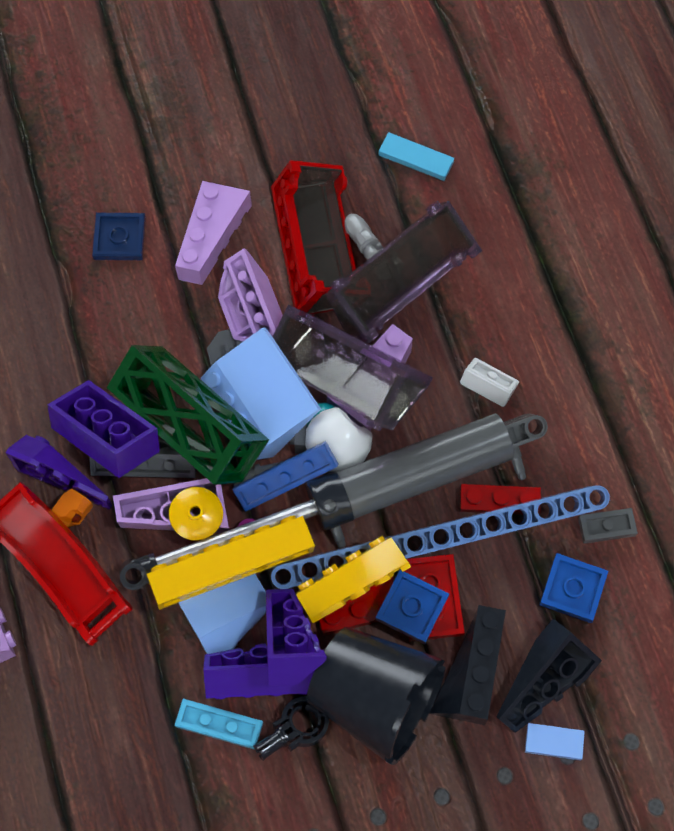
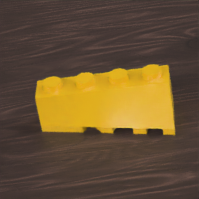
(351, 578)

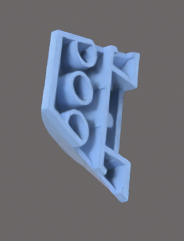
(226, 613)

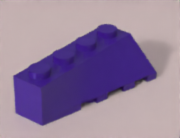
(290, 641)
(244, 675)

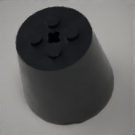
(376, 690)

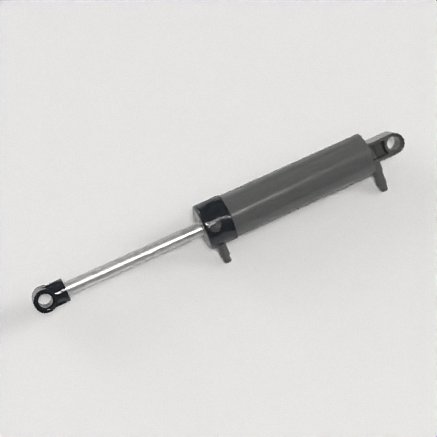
(382, 482)

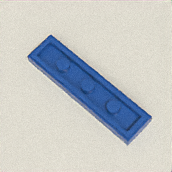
(285, 476)

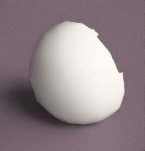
(345, 438)

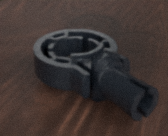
(281, 739)

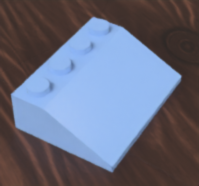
(263, 389)

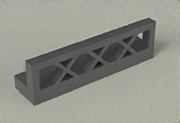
(163, 464)

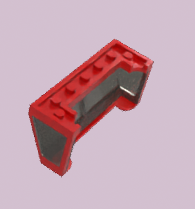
(312, 231)

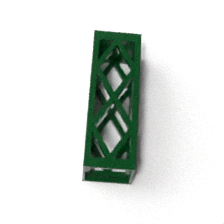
(130, 386)

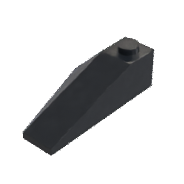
(550, 669)

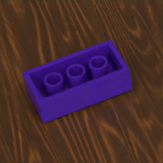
(104, 428)

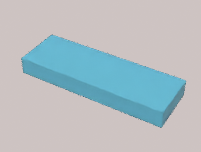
(416, 156)
(218, 724)

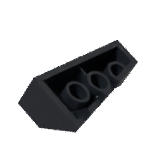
(471, 677)

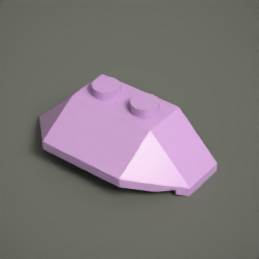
(247, 297)

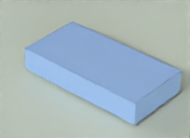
(554, 741)

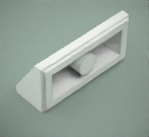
(489, 382)

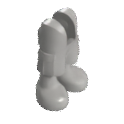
(362, 235)

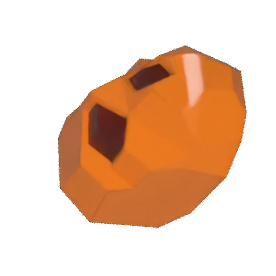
(72, 508)

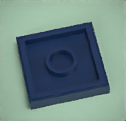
(119, 236)

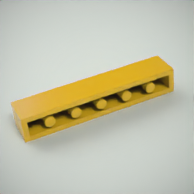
(230, 562)

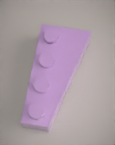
(212, 223)

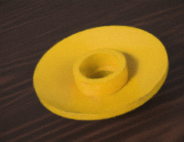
(200, 526)

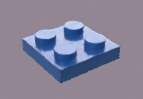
(574, 588)
(412, 607)

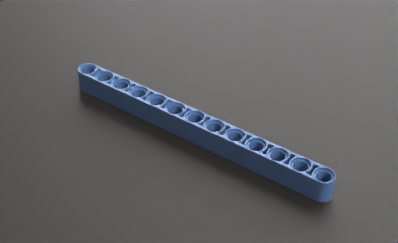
(452, 529)

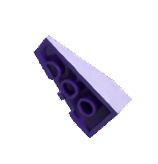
(41, 461)

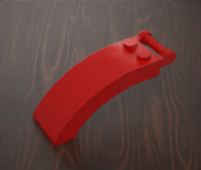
(59, 563)

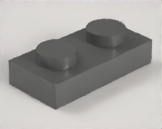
(607, 525)

